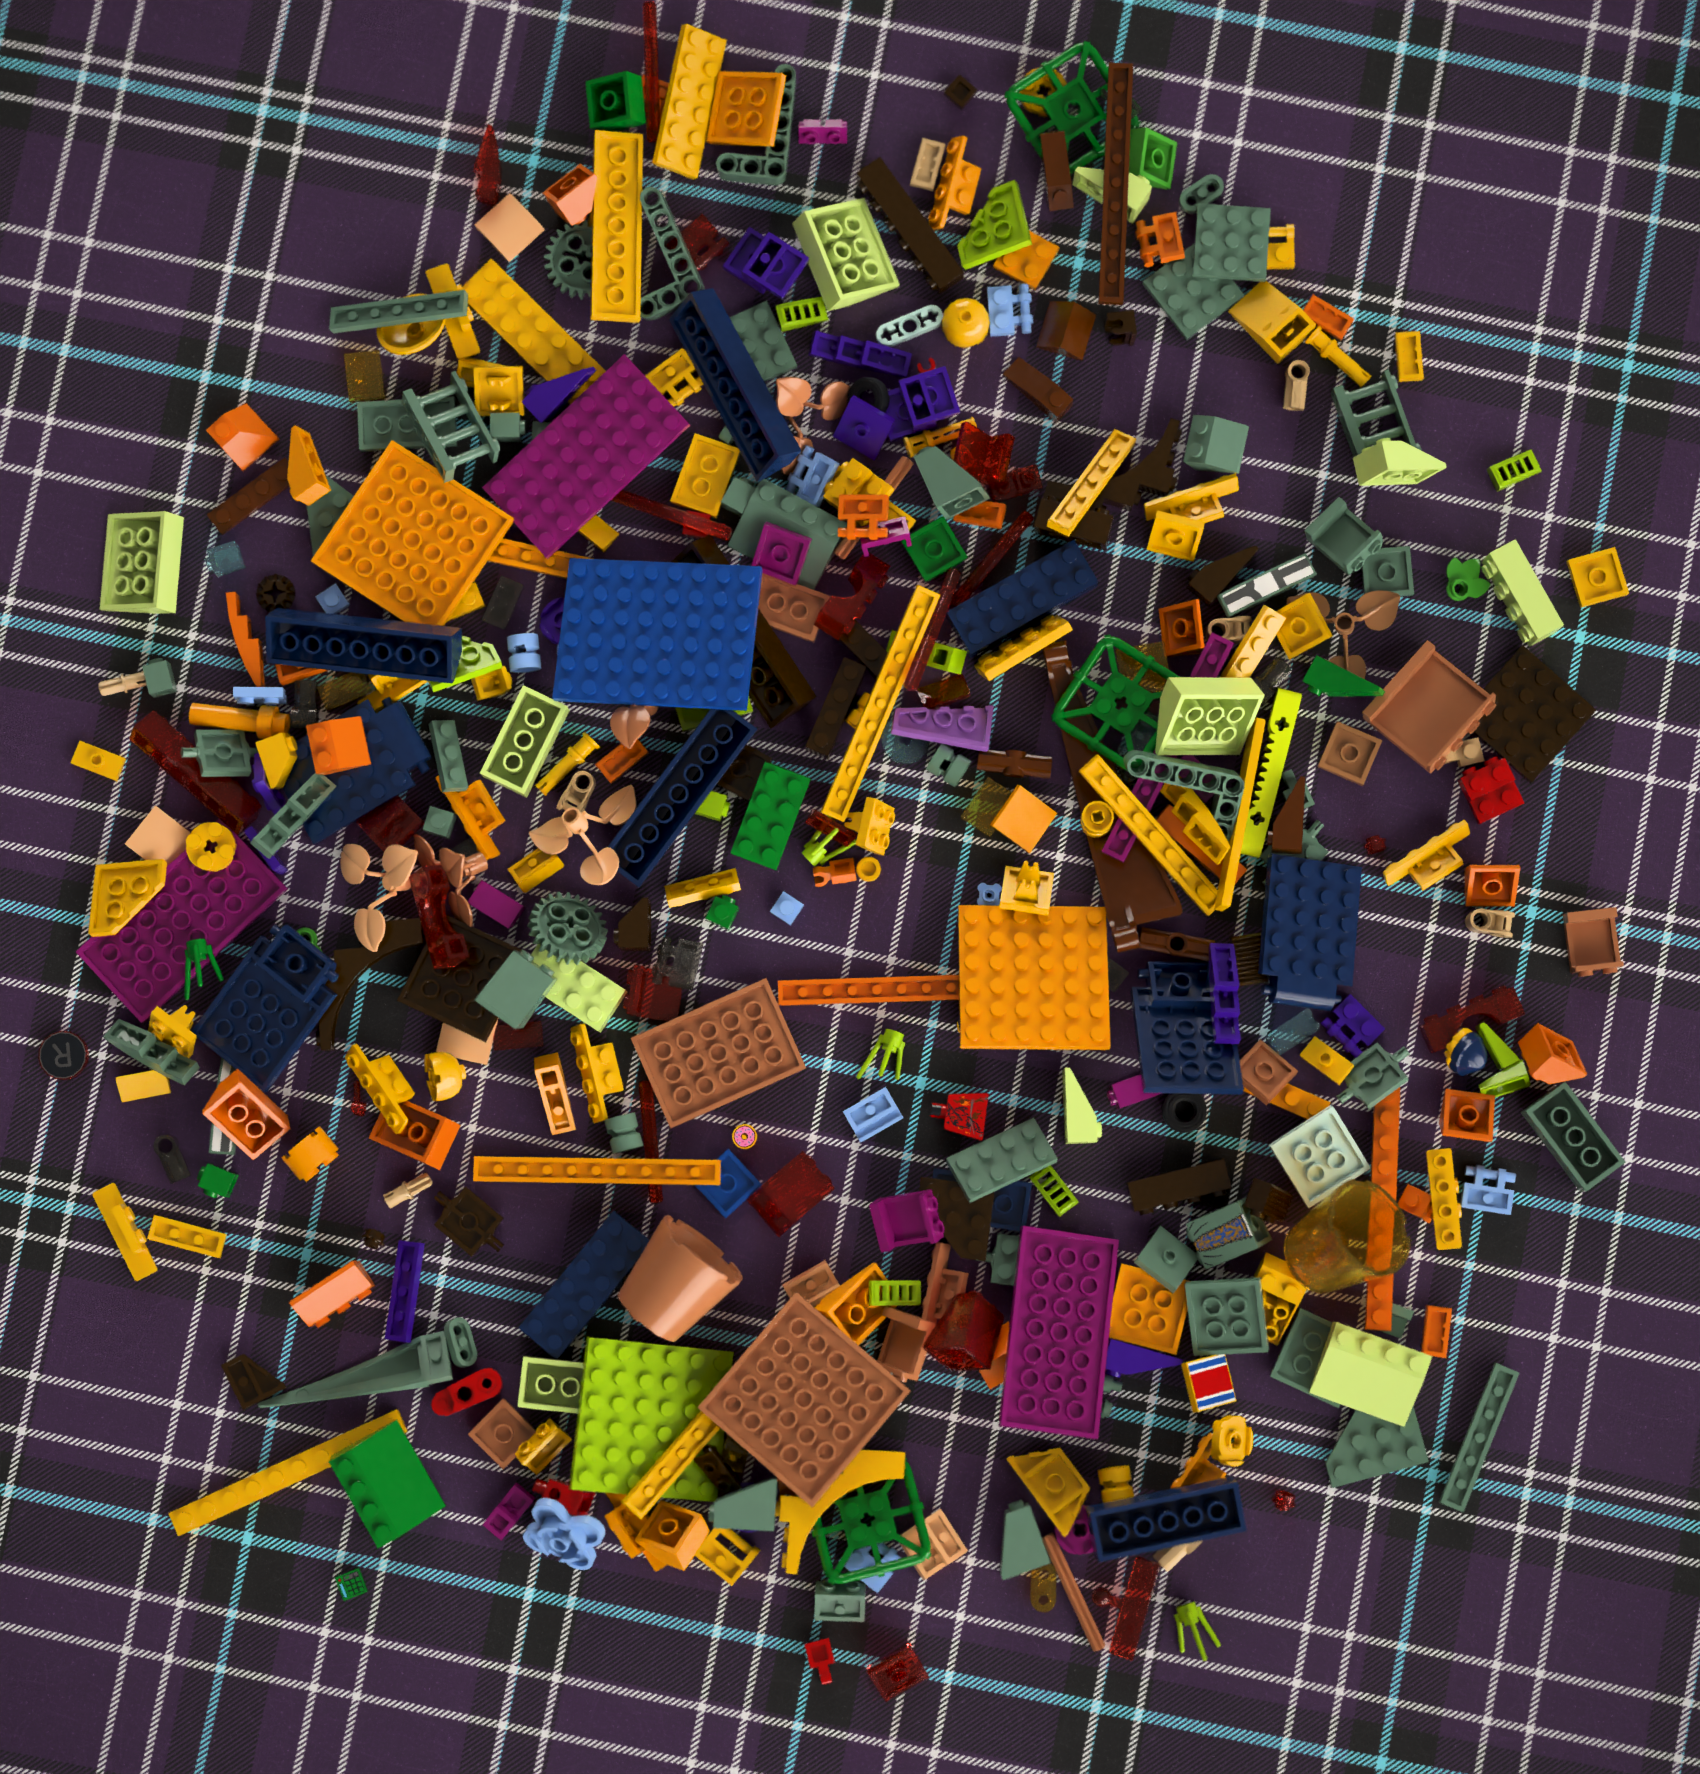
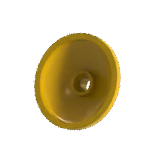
(409, 337)

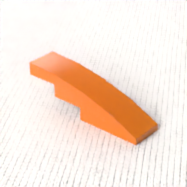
(249, 649)
(1175, 828)

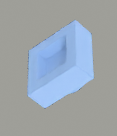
(332, 600)
(786, 908)

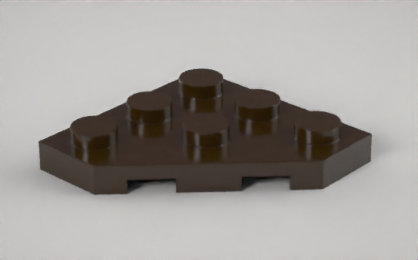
(964, 1222)

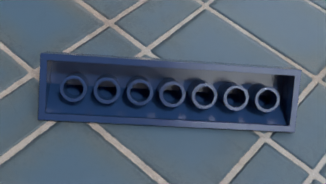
(734, 384)
(363, 645)
(679, 792)

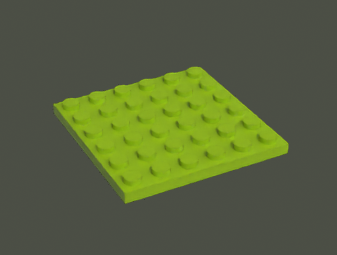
(635, 1407)

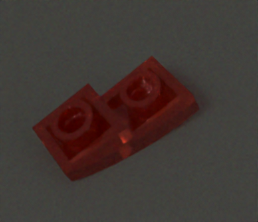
(1017, 483)

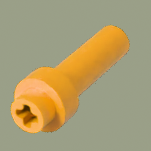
(265, 721)

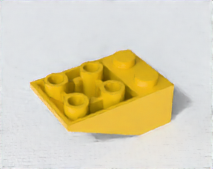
(1272, 320)
(1280, 1295)

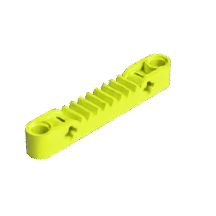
(1284, 708)

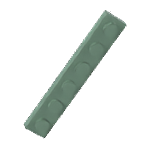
(398, 311)
(1479, 1437)

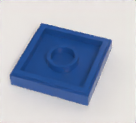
(735, 1186)

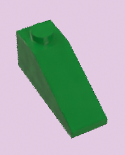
(1335, 681)

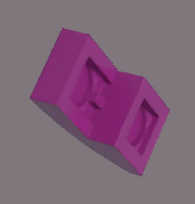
(508, 1511)

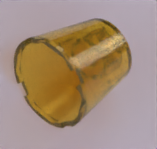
(1348, 1239)

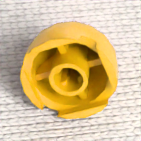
(965, 322)
(444, 1075)

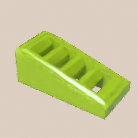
(791, 306)
(1497, 479)
(1498, 1050)
(1506, 1081)
(1066, 1206)
(909, 1293)

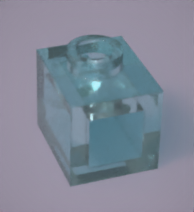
(225, 559)

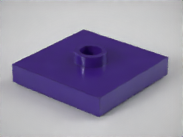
(863, 427)
(274, 862)

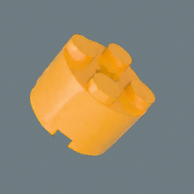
(310, 1153)

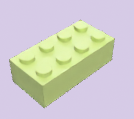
(1521, 593)
(524, 741)
(581, 990)
(550, 1384)

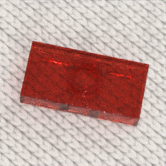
(509, 1038)

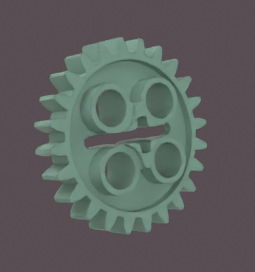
(573, 280)
(567, 928)

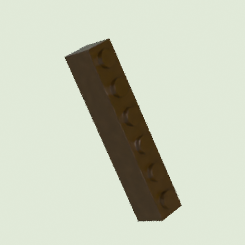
(909, 225)

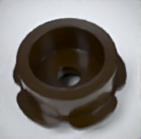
(373, 1238)

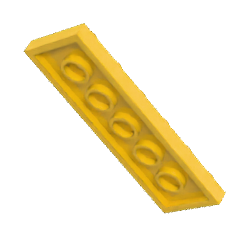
(689, 101)

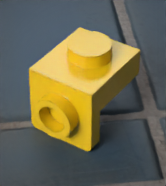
(492, 684)

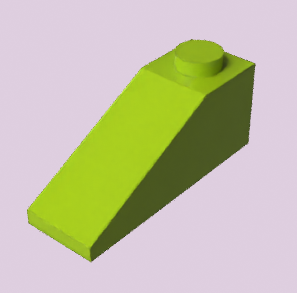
(942, 656)

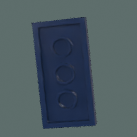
(1009, 1202)

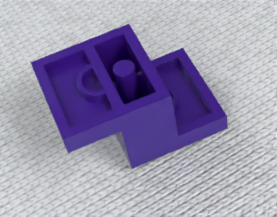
(766, 263)
(921, 403)

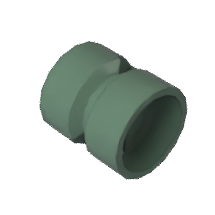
(956, 769)
(623, 1133)

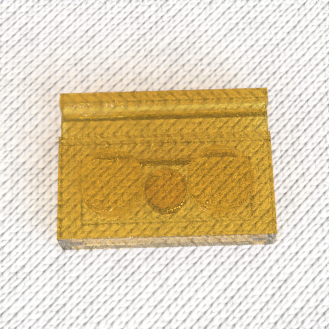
(364, 376)
(986, 806)

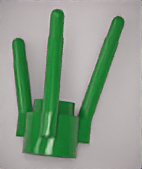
(197, 952)

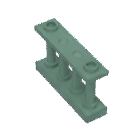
(1350, 422)
(436, 444)

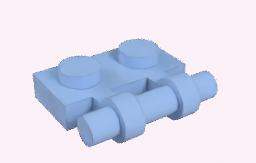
(1001, 310)
(820, 472)
(260, 695)
(1488, 1198)
(862, 1559)

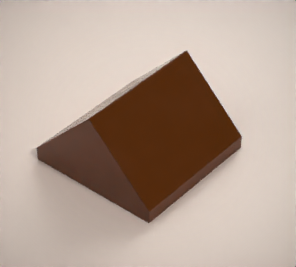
(1066, 329)

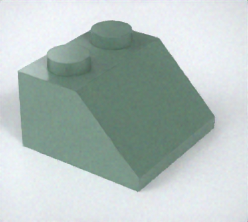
(1215, 444)

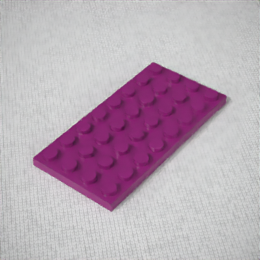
(586, 456)
(148, 956)
(1058, 1332)

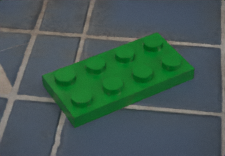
(770, 815)

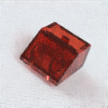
(391, 823)

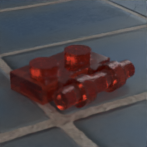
(698, 235)

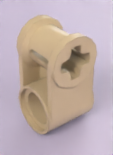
(1233, 628)
(575, 794)
(1496, 922)

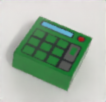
(351, 1584)

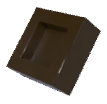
(960, 92)

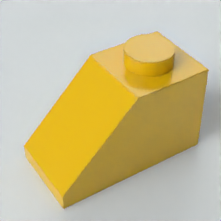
(277, 758)

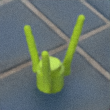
(815, 852)
(891, 1042)
(1189, 1615)

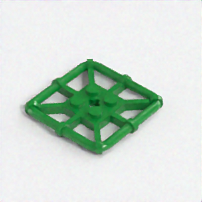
(1056, 104)
(1104, 704)
(881, 1531)

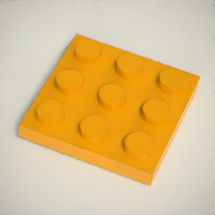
(746, 108)
(1147, 1311)

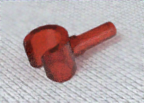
(358, 1108)

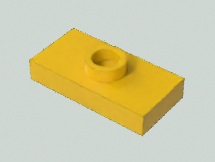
(1409, 356)
(98, 761)
(1326, 1060)

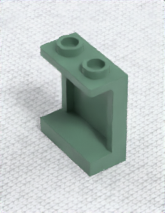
(1343, 537)

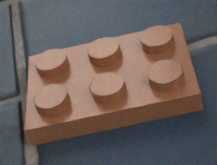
(791, 607)

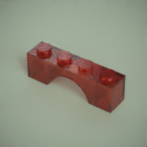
(839, 612)
(430, 893)
(1500, 1007)

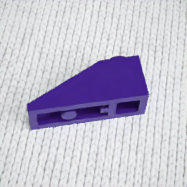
(550, 397)
(1133, 1359)

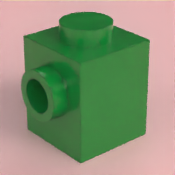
(722, 912)
(216, 1181)

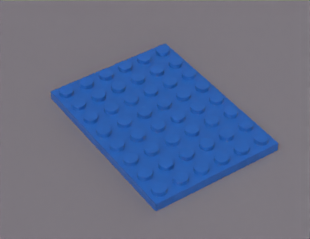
(658, 634)

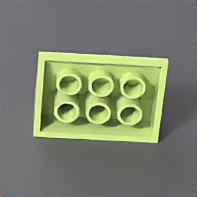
(845, 253)
(142, 562)
(1206, 715)
(1369, 1374)

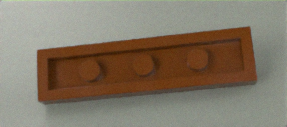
(250, 497)

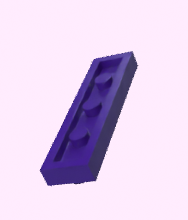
(404, 1291)

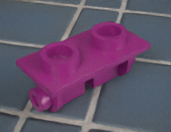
(812, 132)

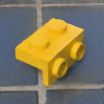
(542, 1446)

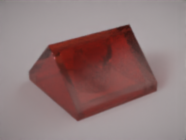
(897, 1672)

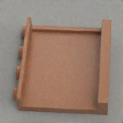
(1429, 708)

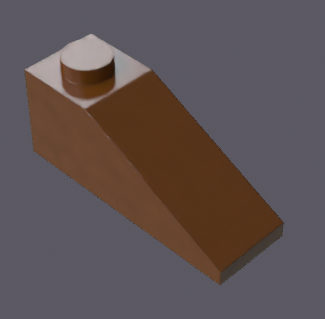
(1056, 171)
(1039, 389)
(1288, 826)

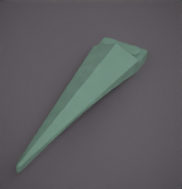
(402, 1368)

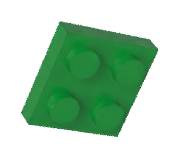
(934, 549)

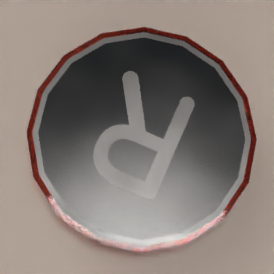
(63, 1055)

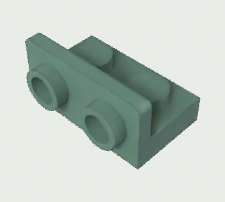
(840, 1601)

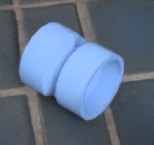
(524, 661)

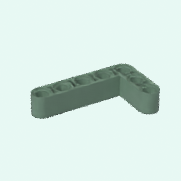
(771, 159)
(672, 256)
(1193, 781)

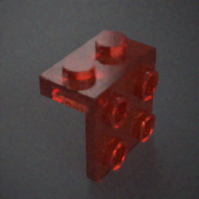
(983, 455)
(651, 999)

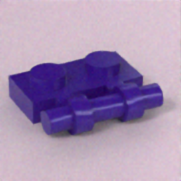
(1357, 1020)

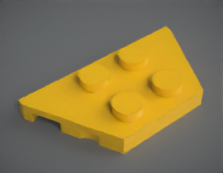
(1053, 1484)

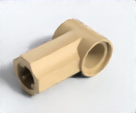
(1295, 387)
(1171, 1556)

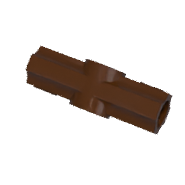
(1015, 763)
(1160, 942)

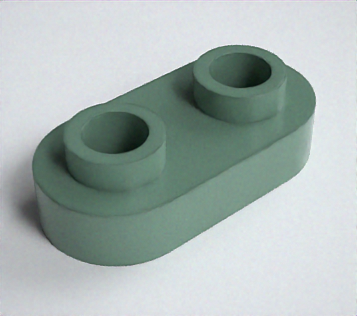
(1200, 194)
(461, 1342)

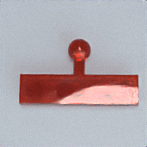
(1133, 1606)

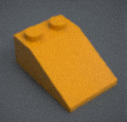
(849, 1305)

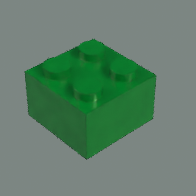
(615, 102)

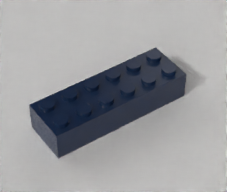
(1022, 599)
(585, 1285)
(1165, 1519)

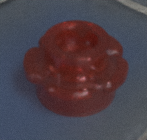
(1375, 844)
(1283, 1500)

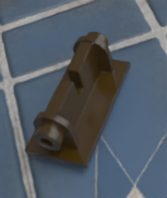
(718, 1472)

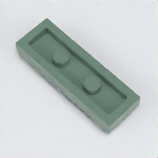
(448, 755)

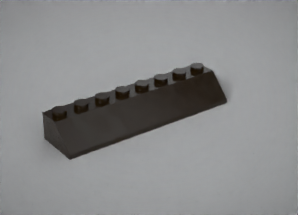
(775, 679)

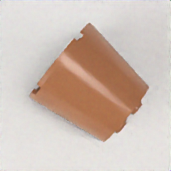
(677, 1280)

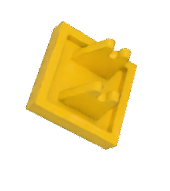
(499, 389)
(872, 825)
(1027, 889)
(174, 1029)

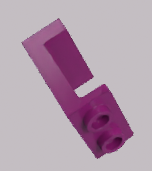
(906, 1219)

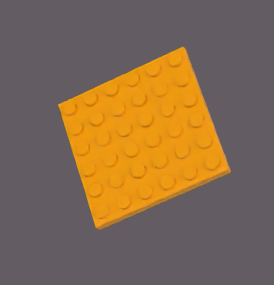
(412, 539)
(1033, 978)

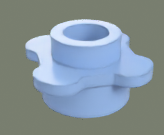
(984, 890)

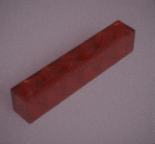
(218, 794)

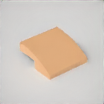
(509, 227)
(158, 837)
(464, 1046)
(813, 1284)
(944, 1541)

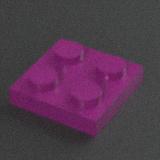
(781, 553)

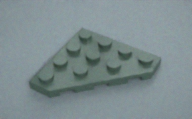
(1374, 1448)

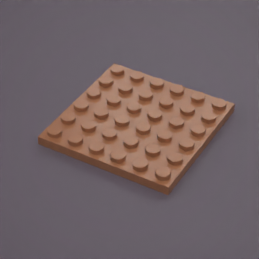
(804, 1399)

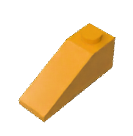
(304, 469)
(554, 1093)

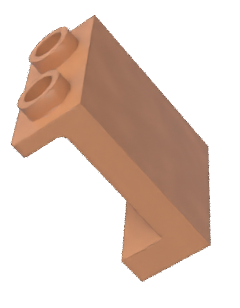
(1592, 941)
(903, 1344)

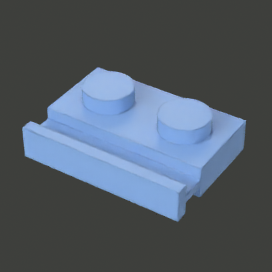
(873, 1114)

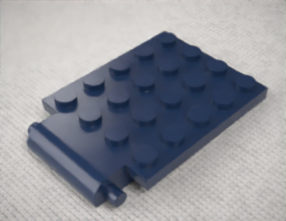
(393, 752)
(1308, 930)
(269, 1005)
(1177, 1033)

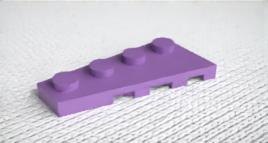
(954, 727)

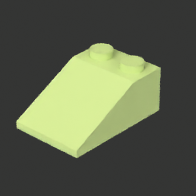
(1091, 183)
(1394, 464)
(1079, 1117)

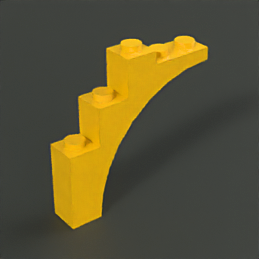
(865, 1468)

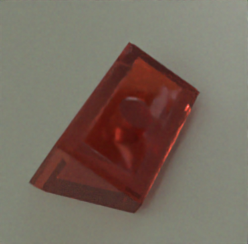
(944, 692)
(827, 825)

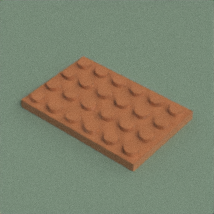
(718, 1053)

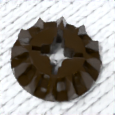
(283, 600)

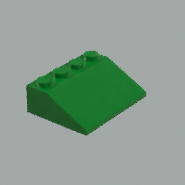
(386, 1483)

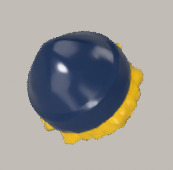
(1466, 1052)

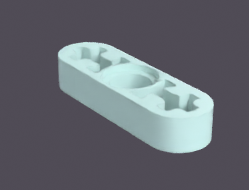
(928, 326)

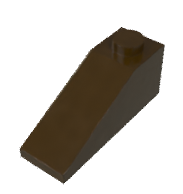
(1217, 575)

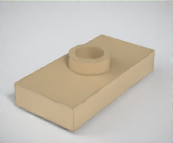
(927, 164)

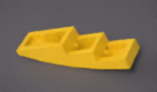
(1199, 821)

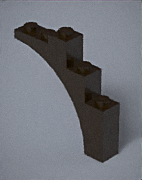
(1148, 476)
(355, 962)

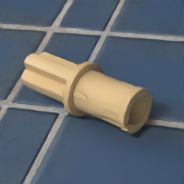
(122, 683)
(407, 1190)

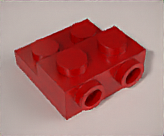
(1490, 789)

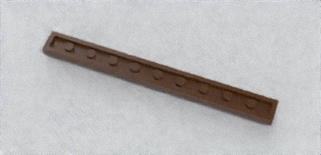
(1115, 183)

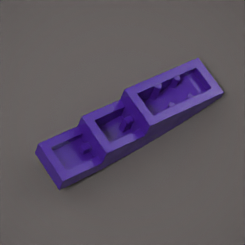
(860, 354)
(1223, 993)

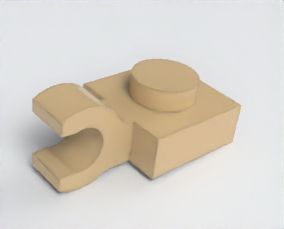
(1468, 753)

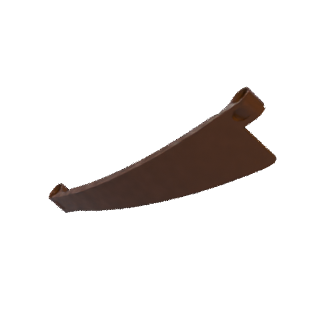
(1130, 890)

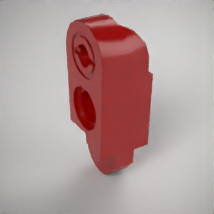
(449, 1401)

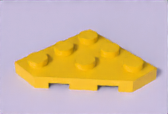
(122, 892)

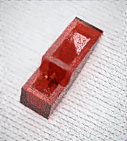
(488, 169)

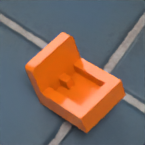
(1417, 1203)

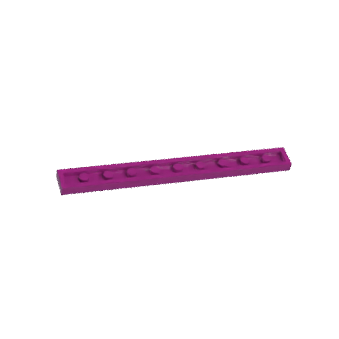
(1146, 791)

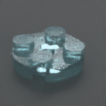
(898, 751)

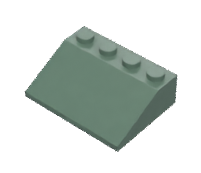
(791, 512)

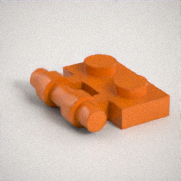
(1168, 239)
(863, 508)

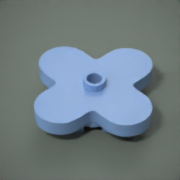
(563, 1534)

